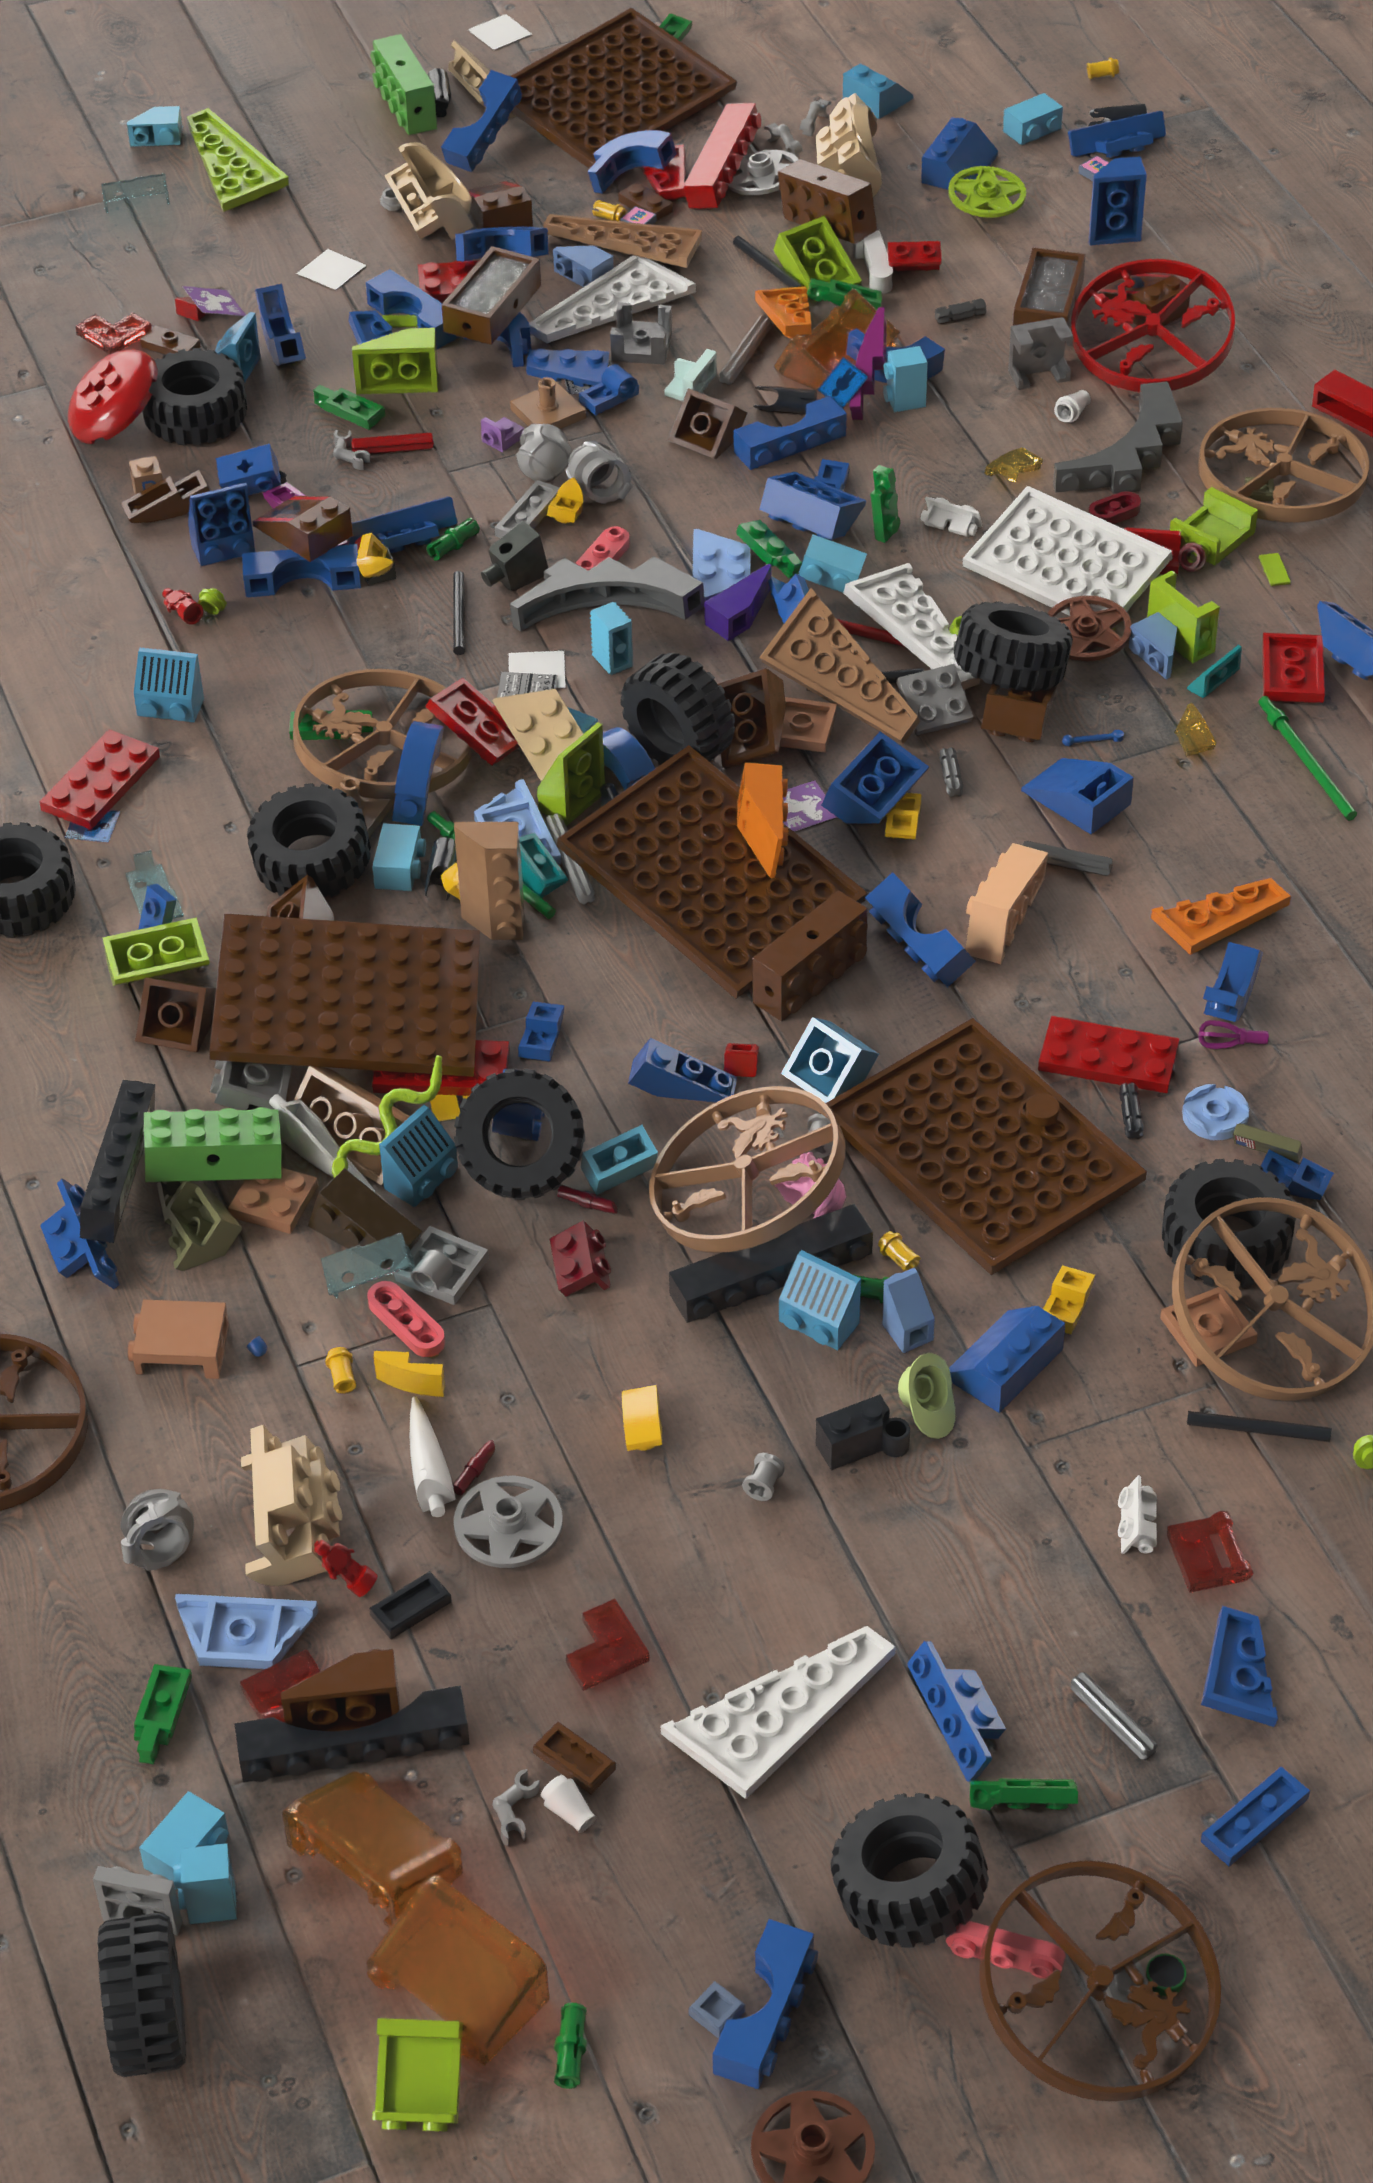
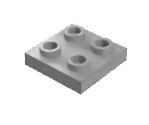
(936, 698)
(443, 1265)
(133, 1894)

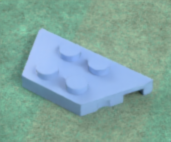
(718, 561)
(521, 808)
(243, 1629)

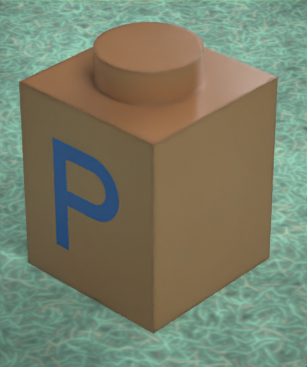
(144, 473)

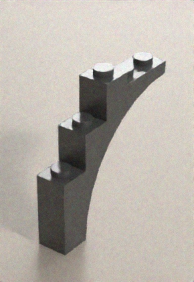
(1139, 449)
(573, 587)

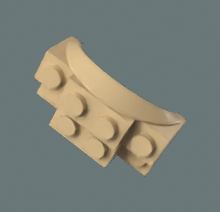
(848, 142)
(437, 200)
(290, 1492)

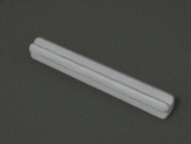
(745, 350)
(576, 874)

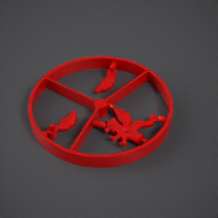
(1118, 306)

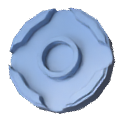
(1214, 1111)

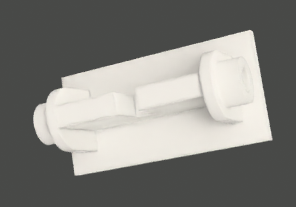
(963, 518)
(1137, 1505)

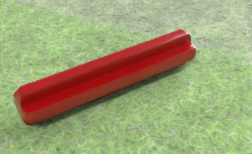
(393, 443)

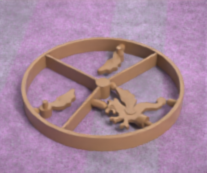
(1284, 464)
(351, 726)
(748, 1167)
(1323, 1277)

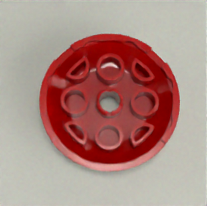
(111, 395)

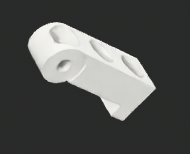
(876, 260)

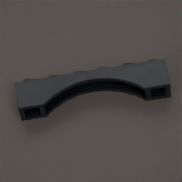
(278, 1749)

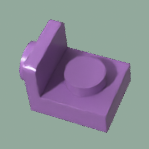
(500, 434)

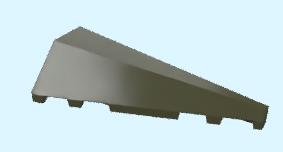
(198, 1222)

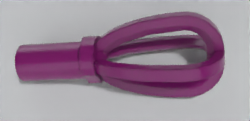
(1242, 1036)

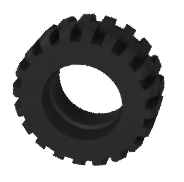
(195, 397)
(1013, 646)
(676, 706)
(302, 814)
(50, 884)
(474, 1124)
(1211, 1187)
(917, 1907)
(141, 1995)

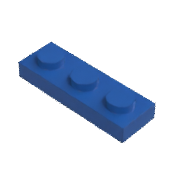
(1255, 1816)

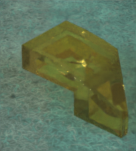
(1014, 462)
(1194, 732)

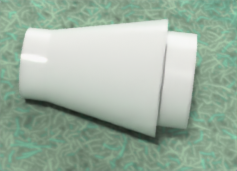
(1071, 406)
(566, 1801)

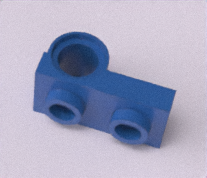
(614, 389)
(157, 907)

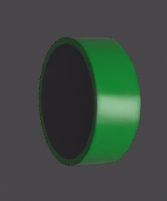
(1166, 1972)

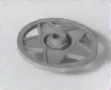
(760, 170)
(508, 1521)

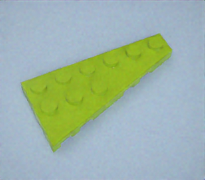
(232, 163)

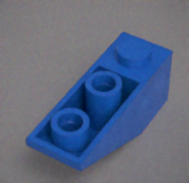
(678, 1075)

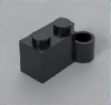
(861, 1432)

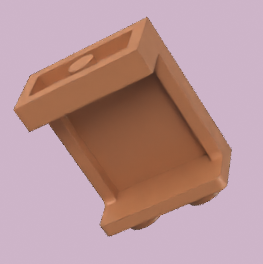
(180, 1335)

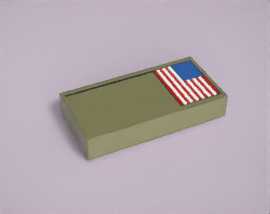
(1263, 1141)

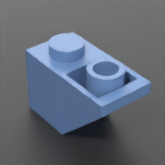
(582, 263)
(1154, 643)
(907, 1311)

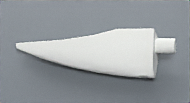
(308, 1136)
(429, 1466)

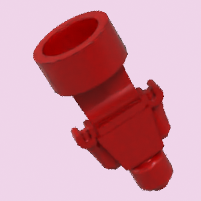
(187, 609)
(338, 1561)

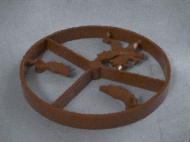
(21, 1349)
(1158, 2012)

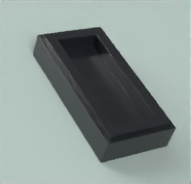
(410, 1605)

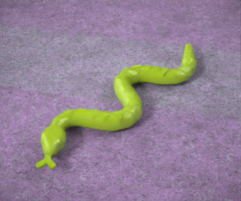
(387, 1117)

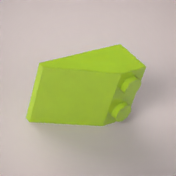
(814, 253)
(397, 363)
(574, 777)

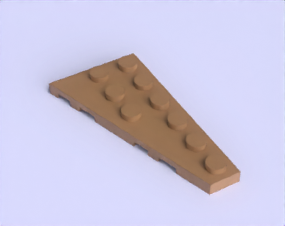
(648, 241)
(830, 663)

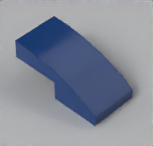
(833, 473)
(541, 1031)
(1301, 1179)

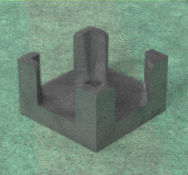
(641, 340)
(1039, 348)

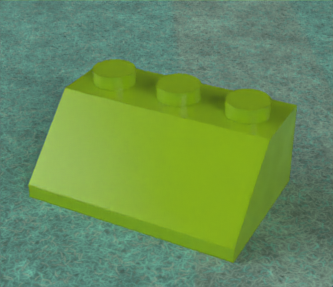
(155, 951)

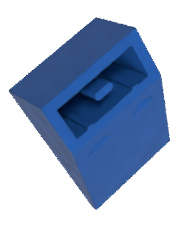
(221, 524)
(1083, 791)

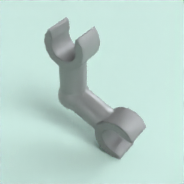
(817, 108)
(783, 132)
(340, 452)
(503, 1803)

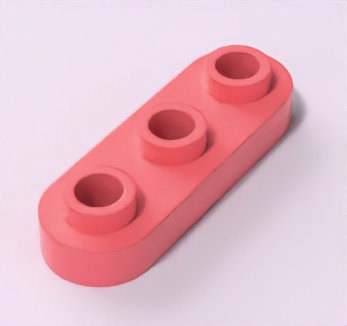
(611, 543)
(422, 1333)
(1008, 1949)

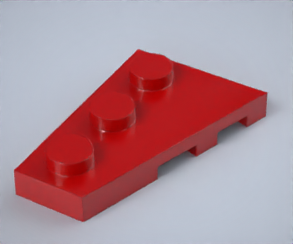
(671, 179)

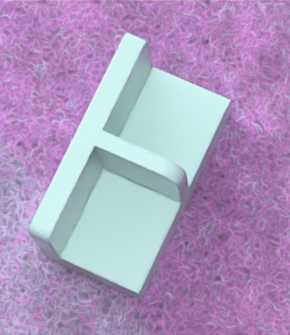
(692, 375)

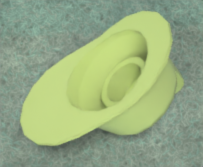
(929, 1395)

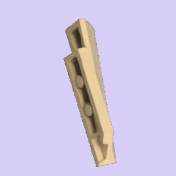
(469, 71)

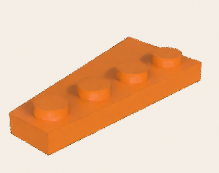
(787, 309)
(1220, 915)

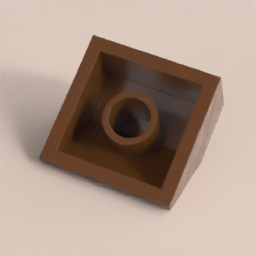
(706, 424)
(175, 1014)

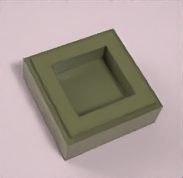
(1264, 492)

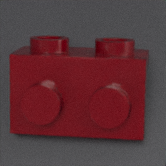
(580, 1258)

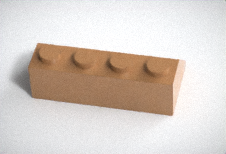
(491, 878)
(347, 1114)

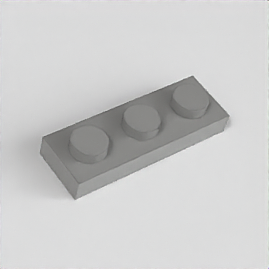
(530, 508)

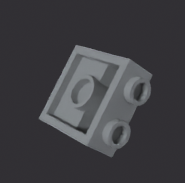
(249, 1083)

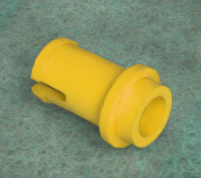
(1103, 68)
(609, 211)
(898, 1251)
(340, 1362)

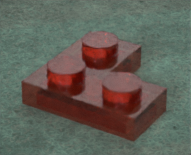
(111, 336)
(615, 1647)

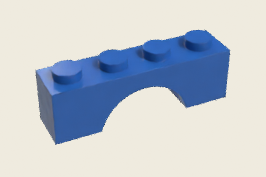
(468, 144)
(394, 294)
(764, 444)
(270, 570)
(940, 951)
(749, 2043)

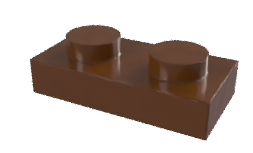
(642, 197)

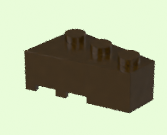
(358, 1216)

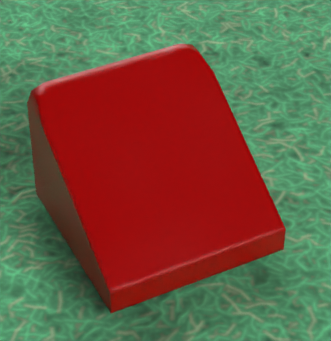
(187, 308)
(741, 1059)

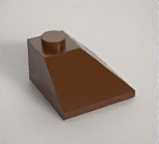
(302, 902)

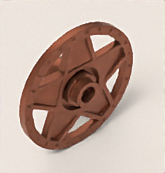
(1093, 628)
(811, 2145)

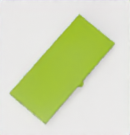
(401, 320)
(1274, 569)

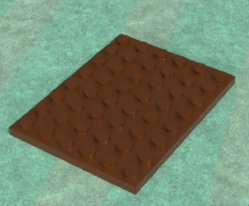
(615, 84)
(689, 873)
(346, 995)
(960, 1146)

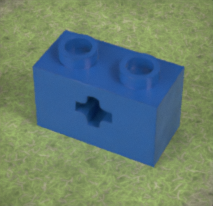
(254, 466)

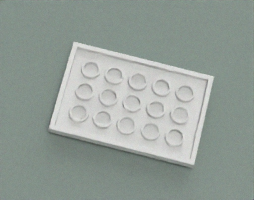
(1065, 553)

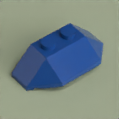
(1346, 638)

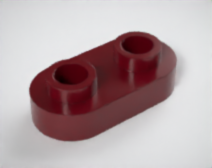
(1116, 507)

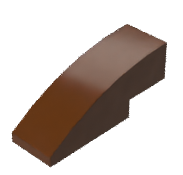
(165, 499)

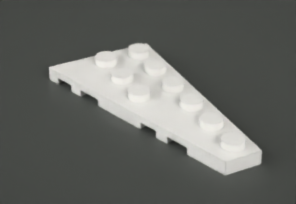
(632, 281)
(909, 615)
(774, 1715)

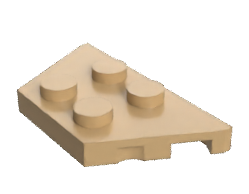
(539, 725)

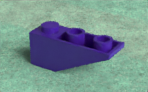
(737, 606)

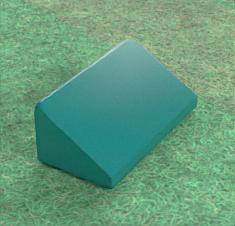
(1217, 673)
(538, 866)

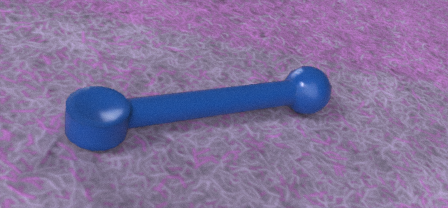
(1116, 735)

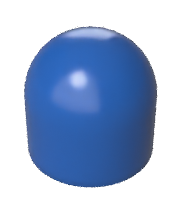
(257, 1347)

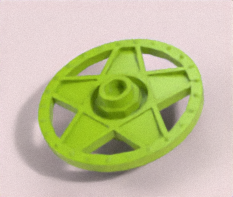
(987, 192)

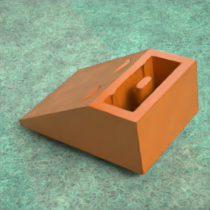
(763, 813)

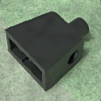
(516, 558)

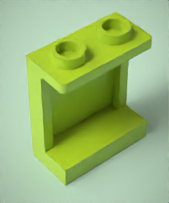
(1217, 525)
(1194, 624)
(418, 2073)

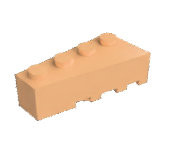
(1004, 901)

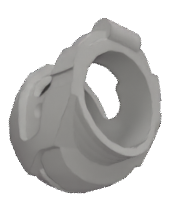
(543, 452)
(592, 465)
(152, 1512)

